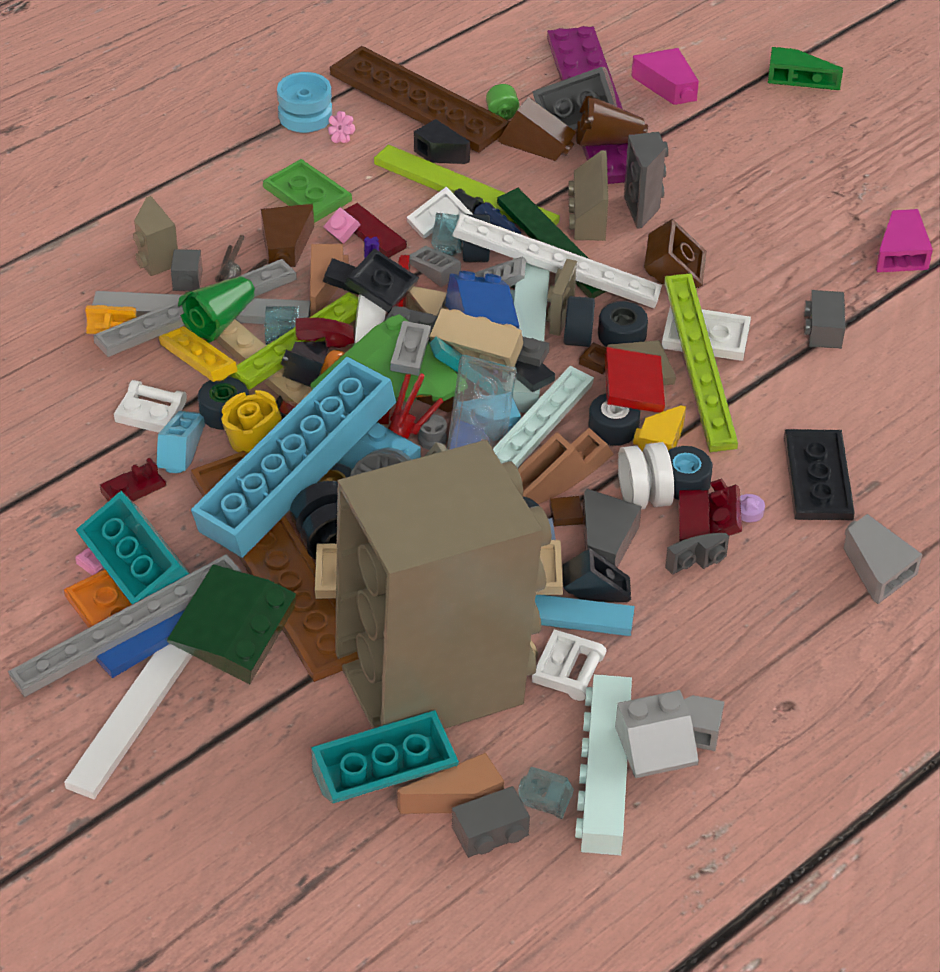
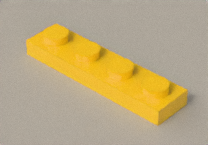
(198, 354)

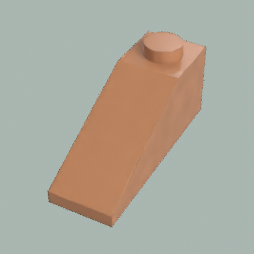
(320, 259)
(450, 787)

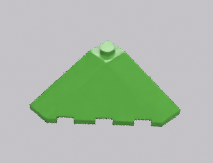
(376, 352)

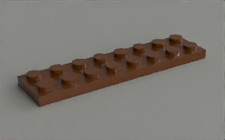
(418, 96)

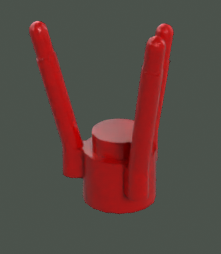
(401, 420)

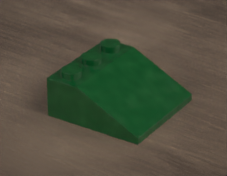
(233, 621)

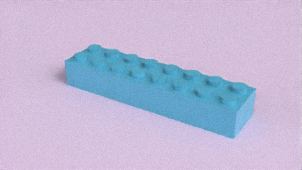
(293, 456)

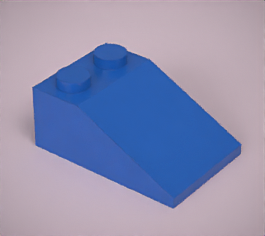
(481, 297)

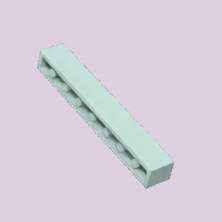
(531, 310)

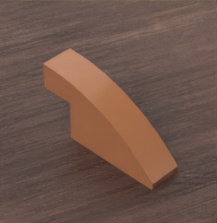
(562, 465)

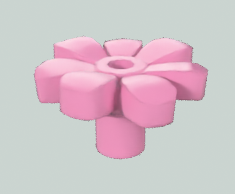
(341, 127)

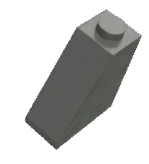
(609, 525)

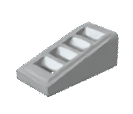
(510, 271)
(436, 272)

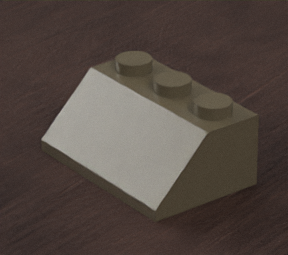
(589, 199)

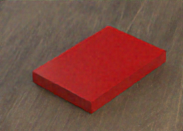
(634, 380)

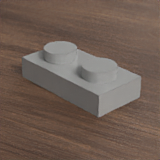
(410, 348)

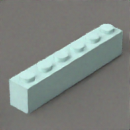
(605, 768)

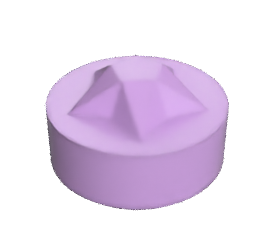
(751, 508)

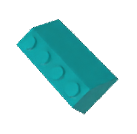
(131, 549)
(382, 757)

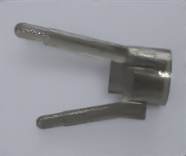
(229, 268)

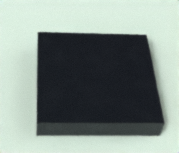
(381, 280)

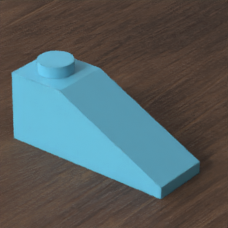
(179, 441)

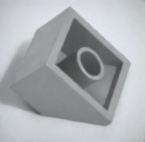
(656, 733)

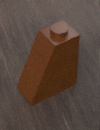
(538, 132)
(287, 231)

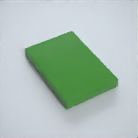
(306, 185)

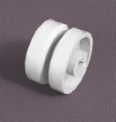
(646, 475)

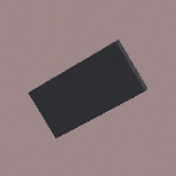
(818, 475)

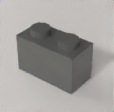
(825, 319)
(490, 822)

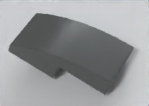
(700, 549)

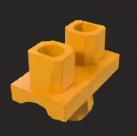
(105, 317)

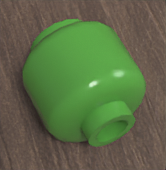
(502, 101)

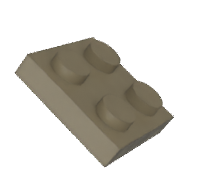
(564, 287)

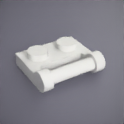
(145, 413)
(559, 660)

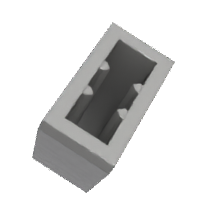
(880, 557)

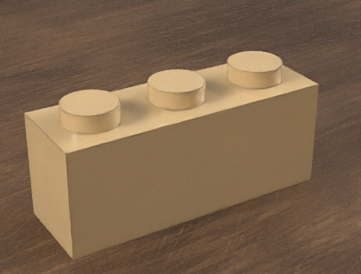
(478, 337)

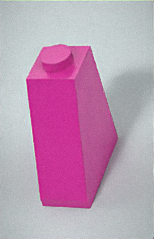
(666, 75)
(904, 243)

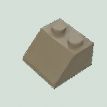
(154, 238)

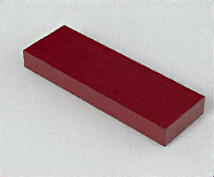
(389, 241)

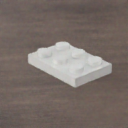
(725, 330)

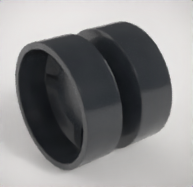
(316, 515)

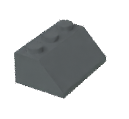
(566, 97)
(645, 175)

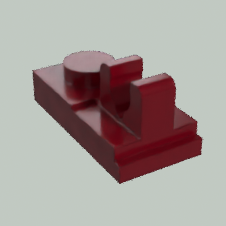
(135, 483)
(725, 508)

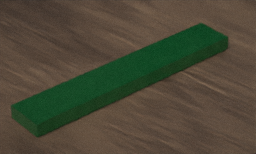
(541, 228)

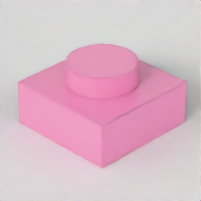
(341, 225)

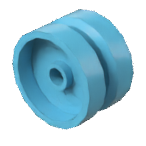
(304, 102)

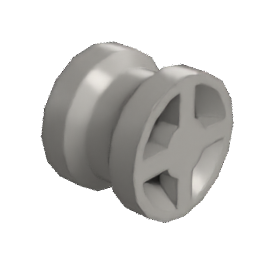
(433, 431)

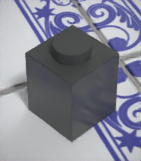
(186, 270)

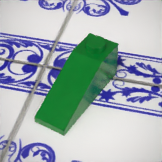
(801, 69)

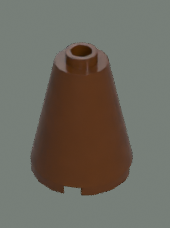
(606, 124)

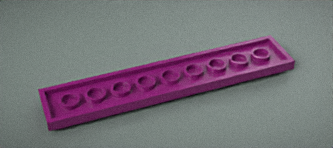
(576, 53)

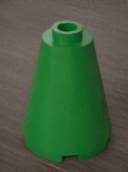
(215, 306)

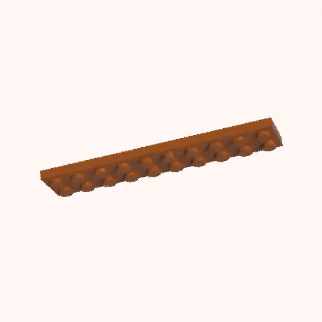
(286, 562)

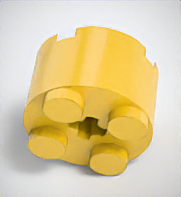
(249, 419)

